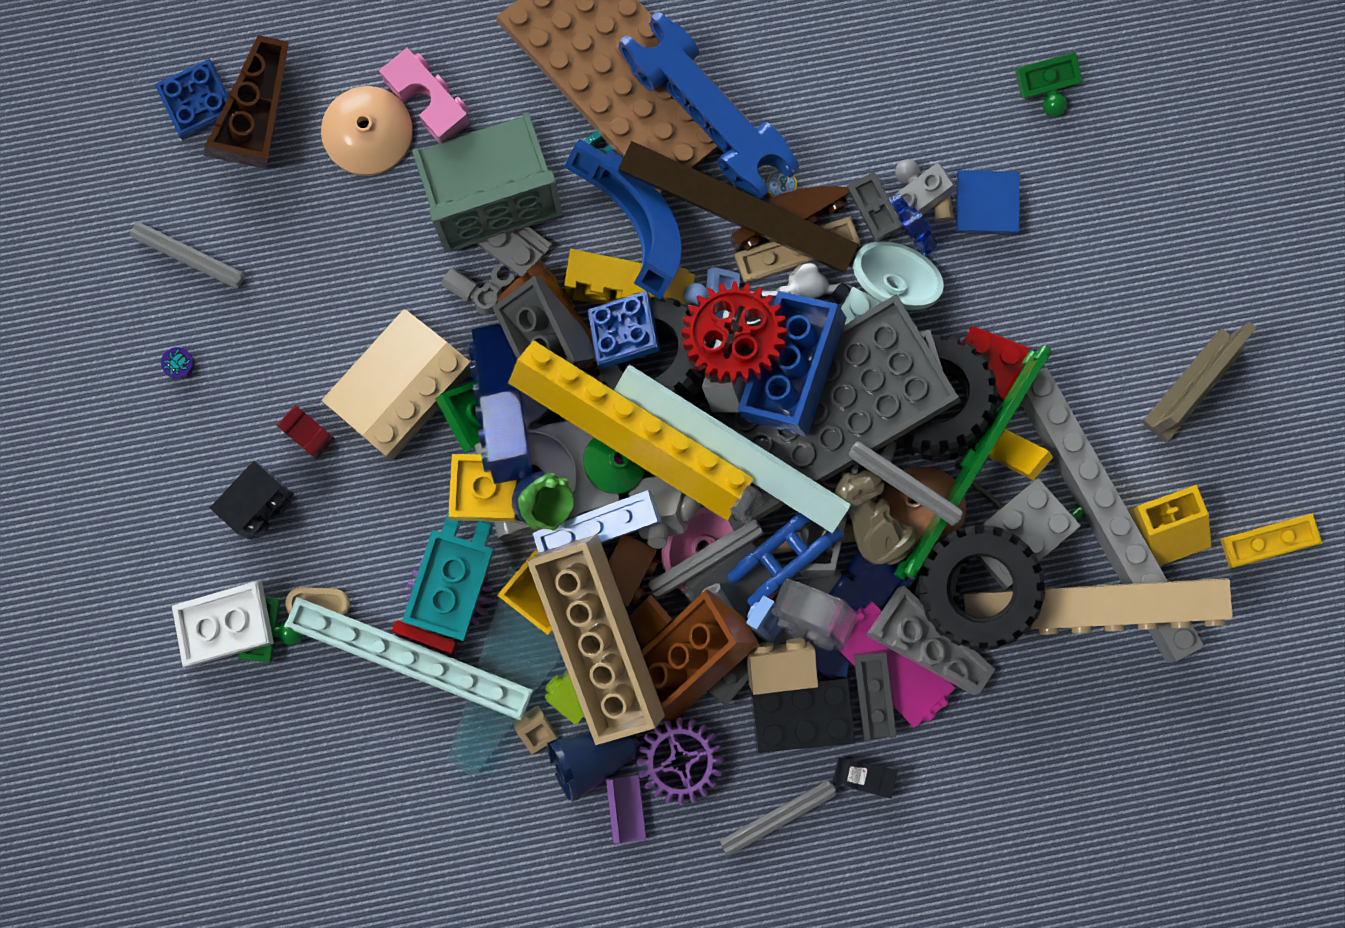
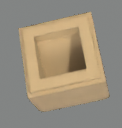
(535, 730)

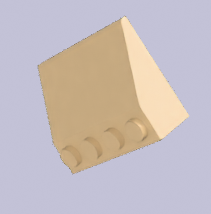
(396, 384)

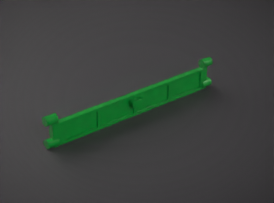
(975, 460)

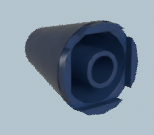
(586, 765)

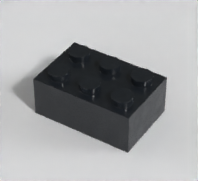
(803, 717)

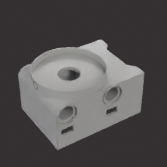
(558, 450)

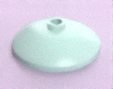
(897, 269)

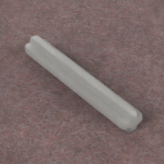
(187, 255)
(905, 483)
(705, 558)
(778, 817)

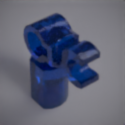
(915, 225)

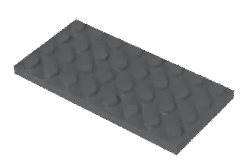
(874, 393)

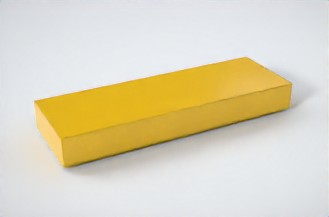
(1271, 541)

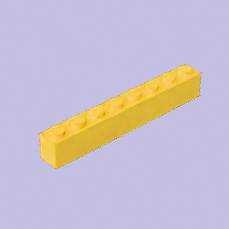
(629, 429)

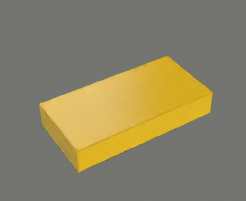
(1020, 455)

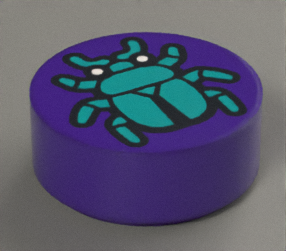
(177, 363)

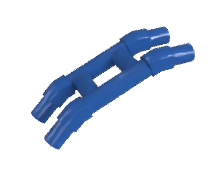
(763, 554)

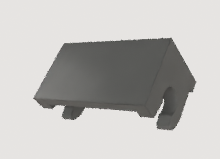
(875, 207)

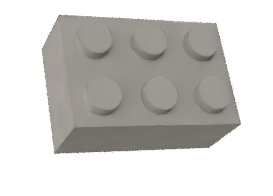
(1037, 520)

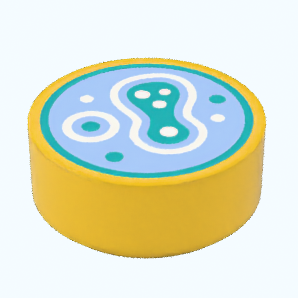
(780, 184)

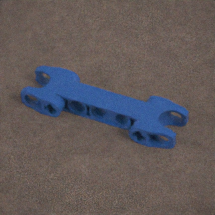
(674, 69)

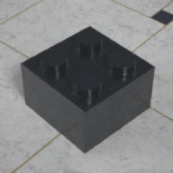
(252, 501)

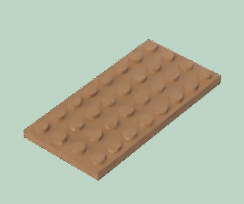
(580, 55)

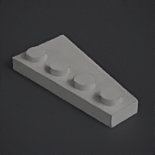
(908, 632)

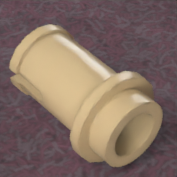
(943, 210)

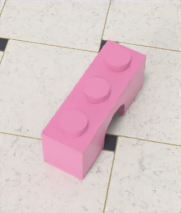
(409, 76)

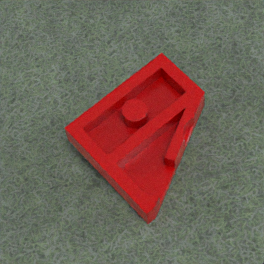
(1003, 357)

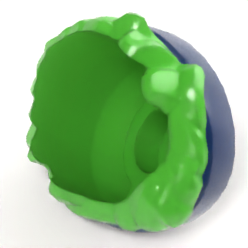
(543, 500)

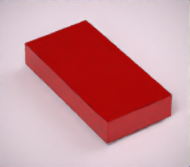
(425, 637)

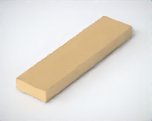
(774, 258)

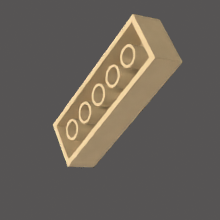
(596, 639)

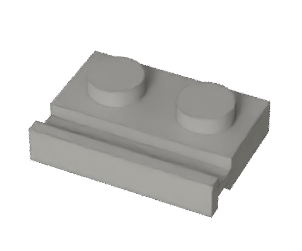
(517, 249)

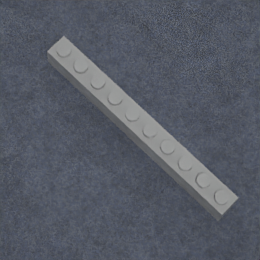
(1101, 503)

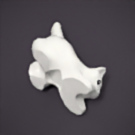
(808, 282)

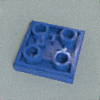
(193, 98)
(987, 202)
(623, 330)

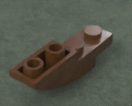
(804, 203)

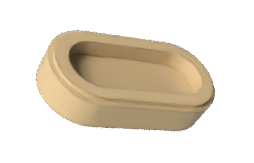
(325, 597)

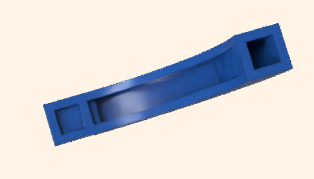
(643, 207)

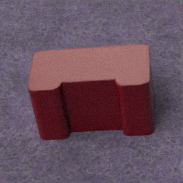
(305, 431)

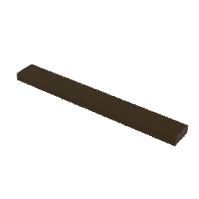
(738, 207)

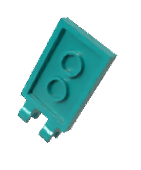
(450, 580)

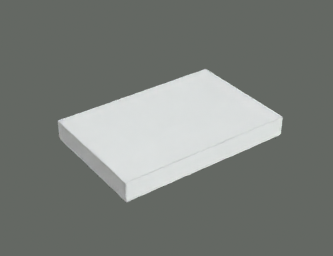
(222, 624)

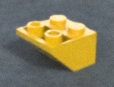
(1174, 525)

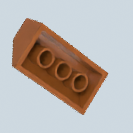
(696, 652)

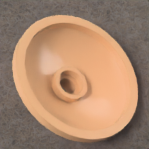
(372, 148)

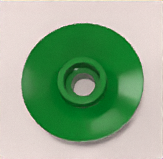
(606, 473)

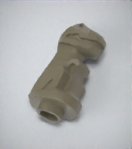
(875, 528)

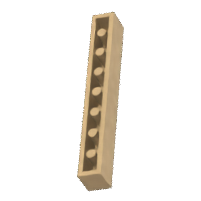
(1119, 605)

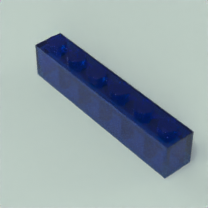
(500, 406)

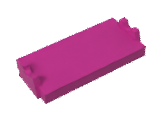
(914, 690)

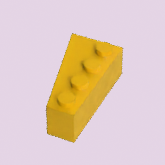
(607, 279)

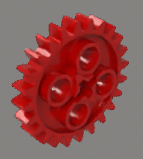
(705, 326)

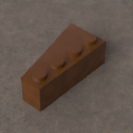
(248, 117)

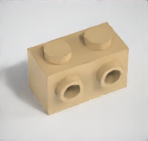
(782, 667)

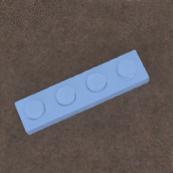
(608, 522)

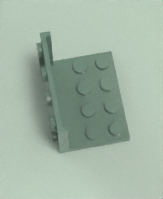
(487, 183)

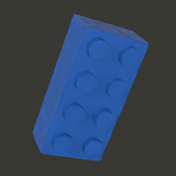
(793, 388)

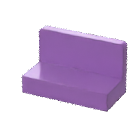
(626, 809)

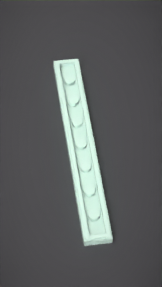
(766, 469)
(409, 658)

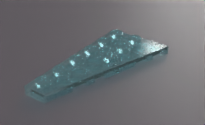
(516, 653)

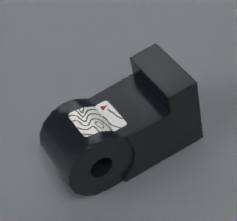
(865, 777)

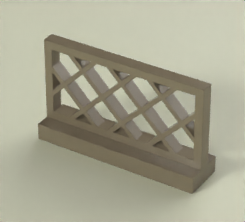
(1197, 381)

